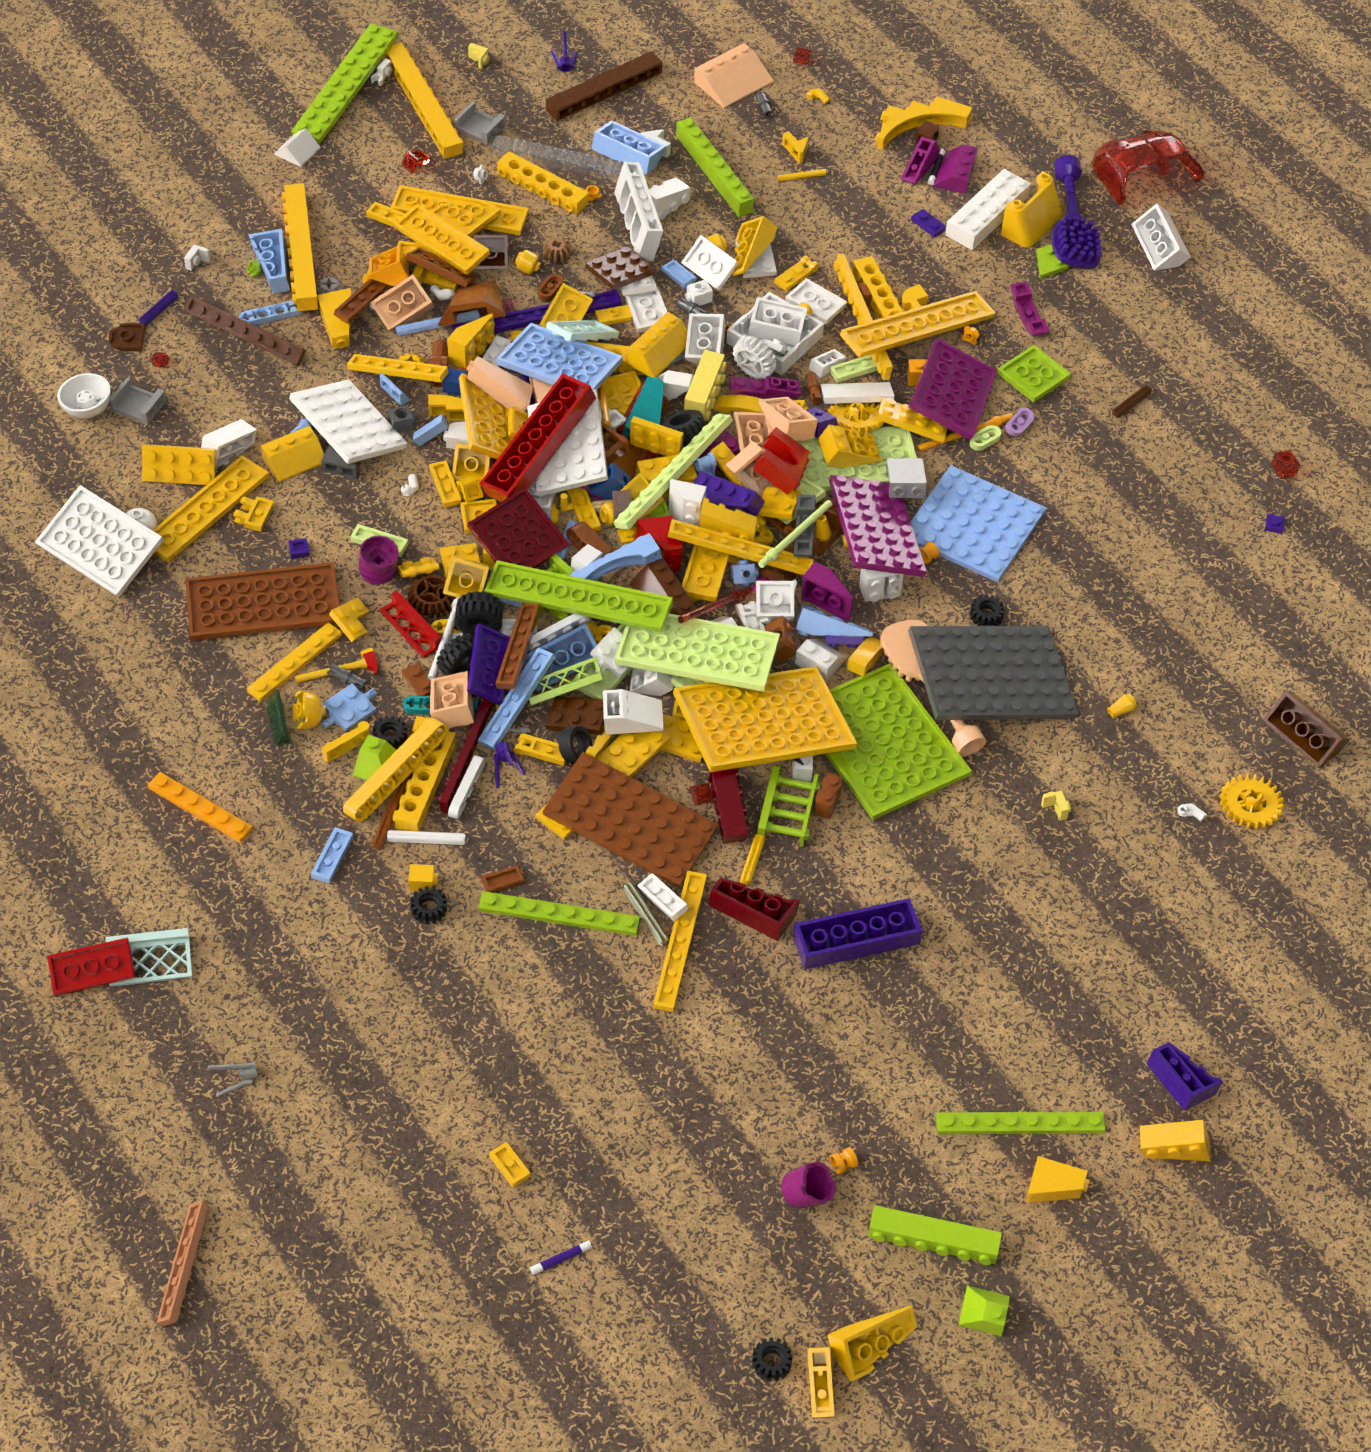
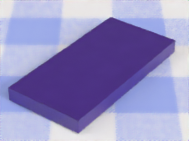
(486, 662)

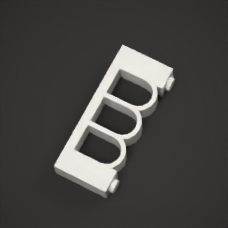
(639, 210)

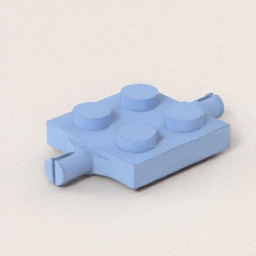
(349, 707)

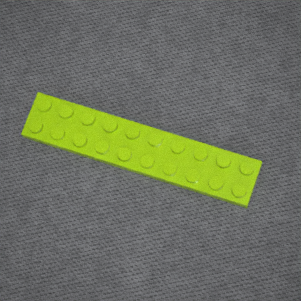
(346, 81)
(579, 596)

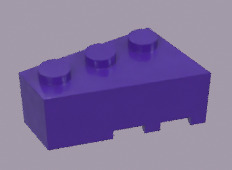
(1181, 1076)

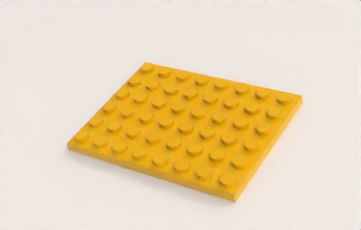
(757, 727)

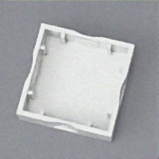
(811, 334)

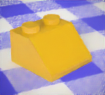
(469, 463)
(465, 577)

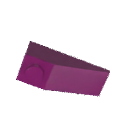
(921, 160)

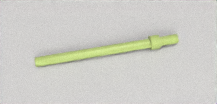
(773, 553)

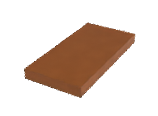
(439, 266)

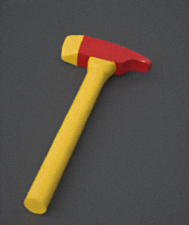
(368, 661)

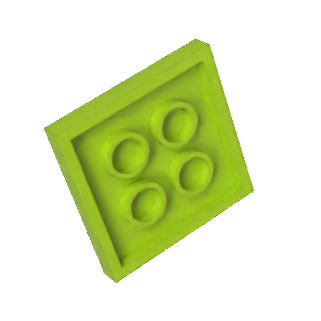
(1033, 373)

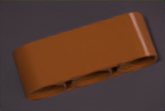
(583, 534)

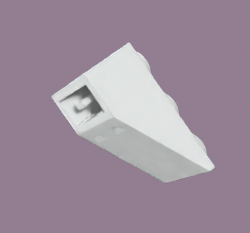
(631, 712)

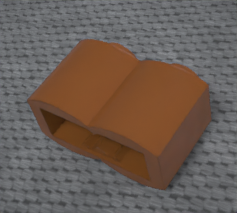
(828, 795)

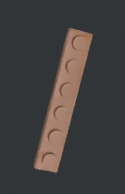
(182, 1263)

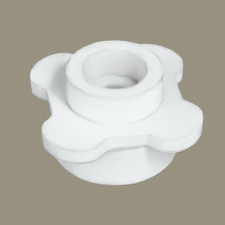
(480, 174)

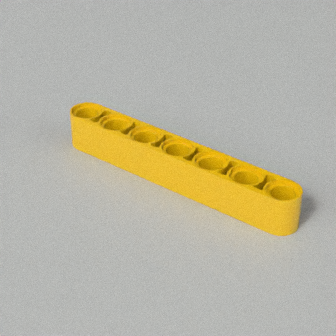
(395, 769)

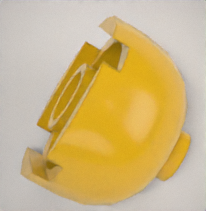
(309, 707)

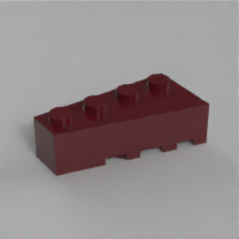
(729, 805)
(754, 907)

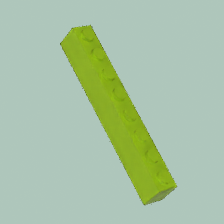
(715, 167)

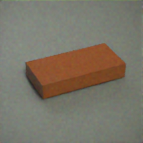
(503, 879)

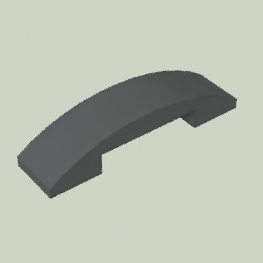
(805, 541)

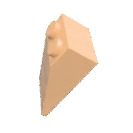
(402, 303)
(789, 418)
(742, 469)
(451, 701)

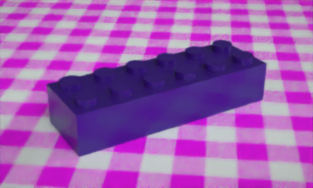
(857, 933)

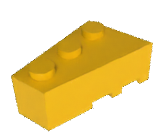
(727, 521)
(1176, 1141)

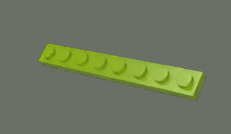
(559, 913)
(1020, 1123)

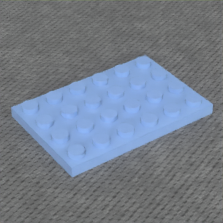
(547, 356)

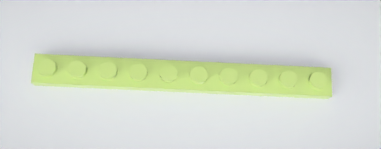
(672, 471)

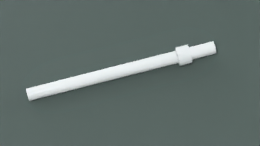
(445, 639)

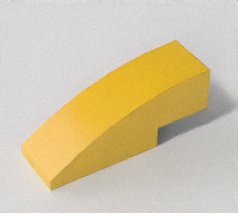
(447, 406)
(865, 656)

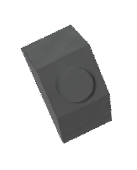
(335, 464)

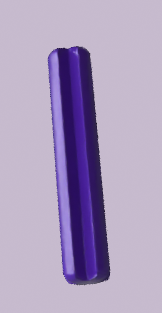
(159, 307)

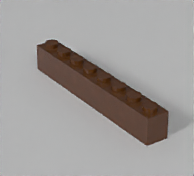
(603, 86)

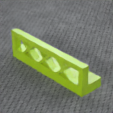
(571, 685)

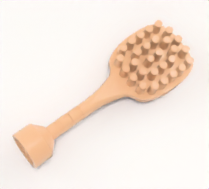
(899, 649)

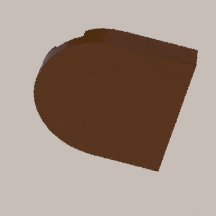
(128, 336)

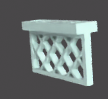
(155, 940)

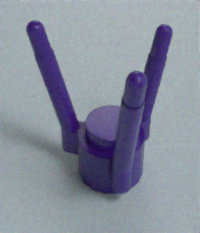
(565, 63)
(504, 753)

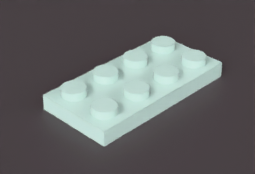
(582, 330)

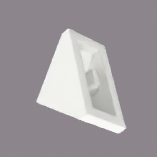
(585, 556)

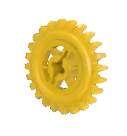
(856, 416)
(1254, 795)

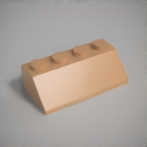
(750, 428)

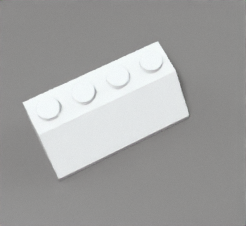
(1160, 239)

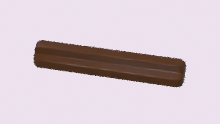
(1131, 401)

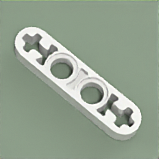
(465, 788)

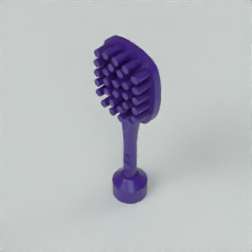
(1071, 238)

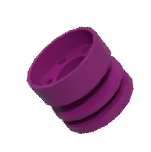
(378, 560)

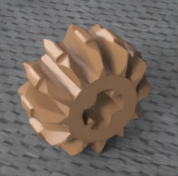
(556, 249)

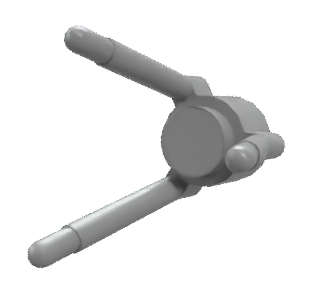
(246, 1071)

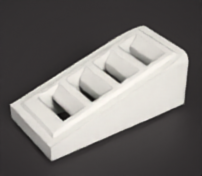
(823, 369)

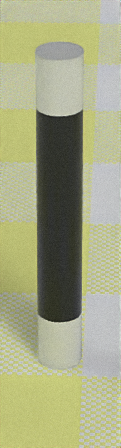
(934, 172)

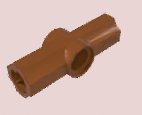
(439, 357)

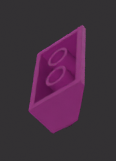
(956, 169)

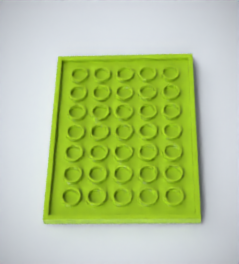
(898, 747)

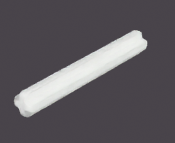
(426, 837)

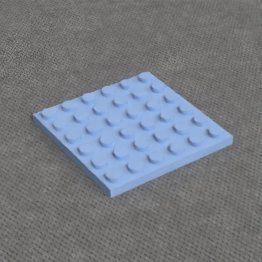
(976, 522)

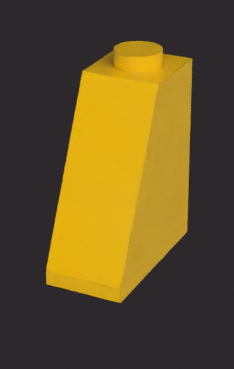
(1056, 1181)

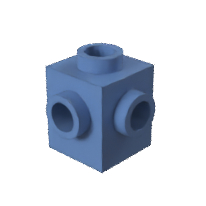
(737, 572)

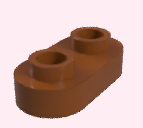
(547, 289)

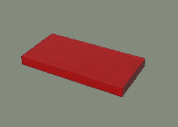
(91, 966)

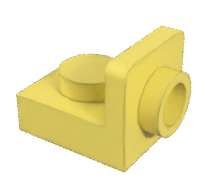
(478, 54)

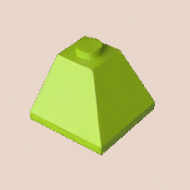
(372, 756)
(984, 1310)

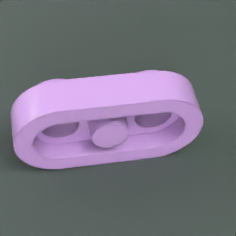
(1018, 423)

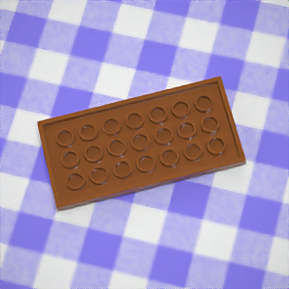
(261, 601)
(630, 819)

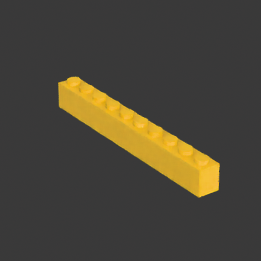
(424, 102)
(300, 250)

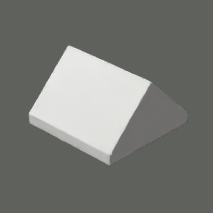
(298, 148)

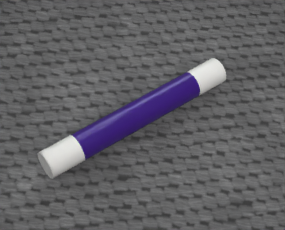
(560, 1257)

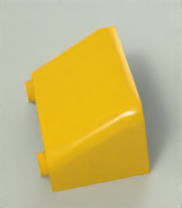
(1031, 220)

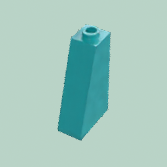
(648, 403)

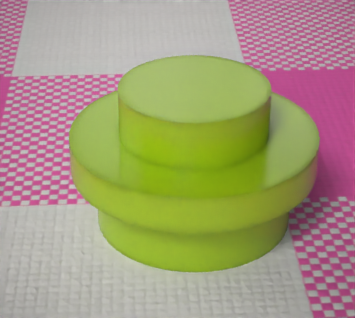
(254, 268)

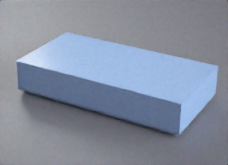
(678, 273)

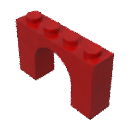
(782, 461)

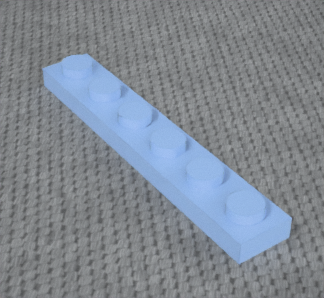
(516, 698)

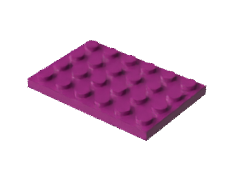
(953, 389)

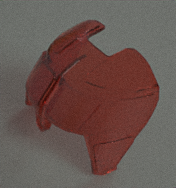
(1120, 157)

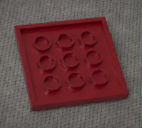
(518, 531)

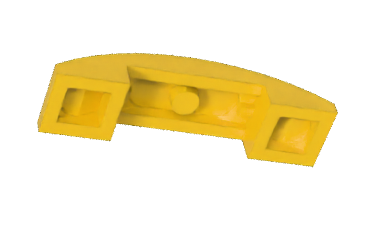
(738, 403)

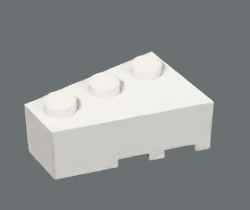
(669, 196)
(230, 441)

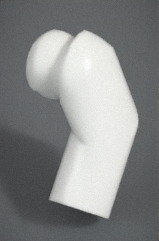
(443, 294)
(412, 487)

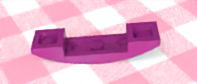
(1027, 310)

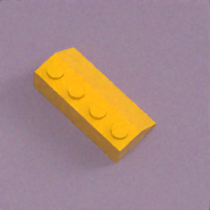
(658, 346)

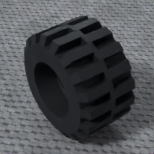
(686, 421)
(476, 609)

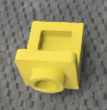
(1057, 800)

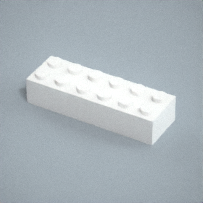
(986, 209)

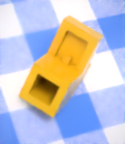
(914, 298)

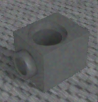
(401, 418)

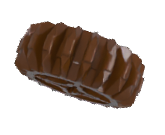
(430, 600)

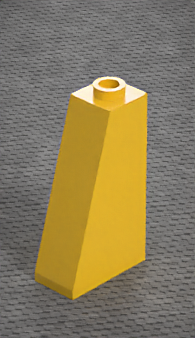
(337, 330)

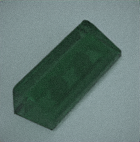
(277, 719)

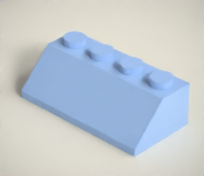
(627, 146)

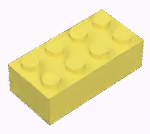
(706, 384)

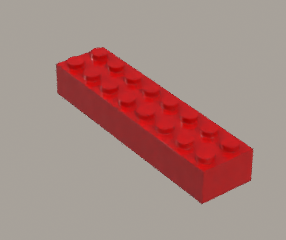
(538, 438)

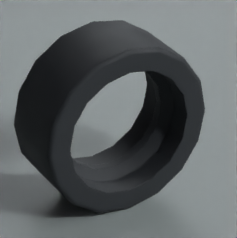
(566, 742)

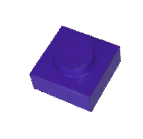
(1274, 523)
(299, 548)

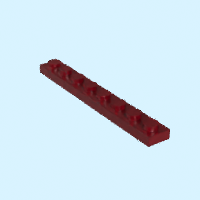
(464, 755)

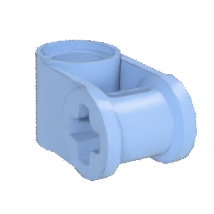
(706, 464)

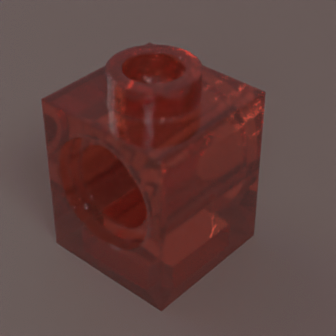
(1285, 464)

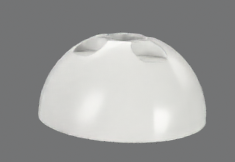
(84, 395)

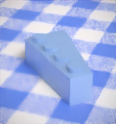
(272, 254)

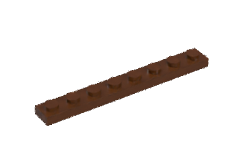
(245, 330)

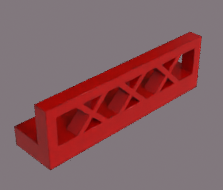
(415, 620)

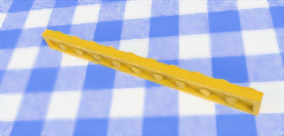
(860, 310)

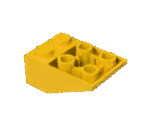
(470, 341)
(848, 447)

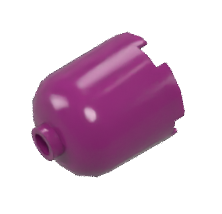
(808, 1185)

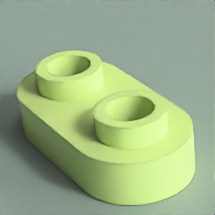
(982, 438)

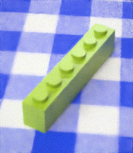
(934, 1235)

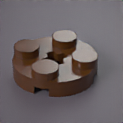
(777, 574)

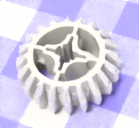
(754, 357)

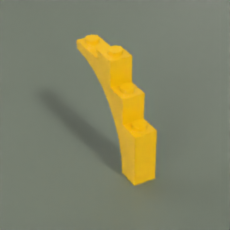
(938, 112)

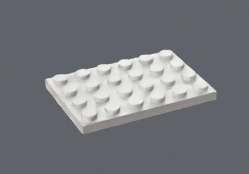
(348, 421)
(579, 458)
(99, 541)

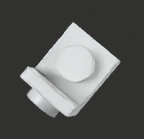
(194, 256)

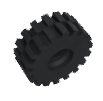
(456, 655)

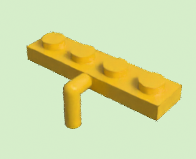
(581, 505)

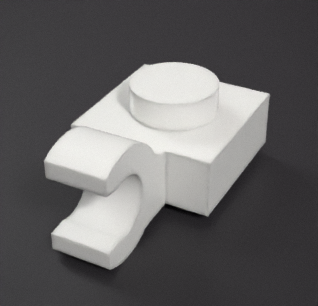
(383, 71)

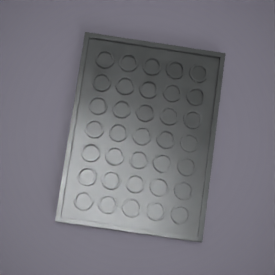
(992, 672)

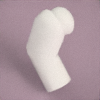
(1189, 810)

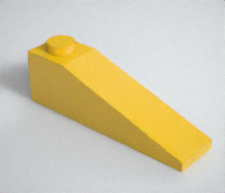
(752, 240)
(863, 1342)

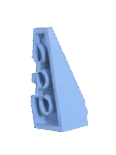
(816, 622)

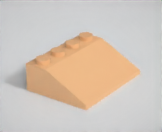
(732, 75)

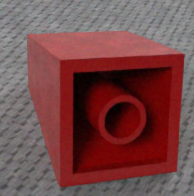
(659, 527)

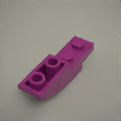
(767, 389)

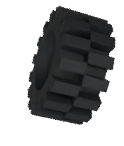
(987, 603)
(391, 724)
(428, 895)
(772, 1347)

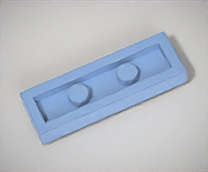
(332, 855)

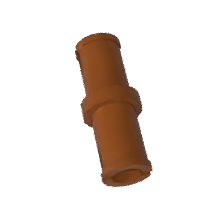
(814, 388)

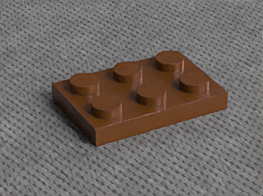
(576, 712)

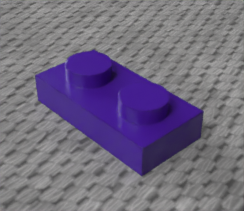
(928, 223)
(851, 641)

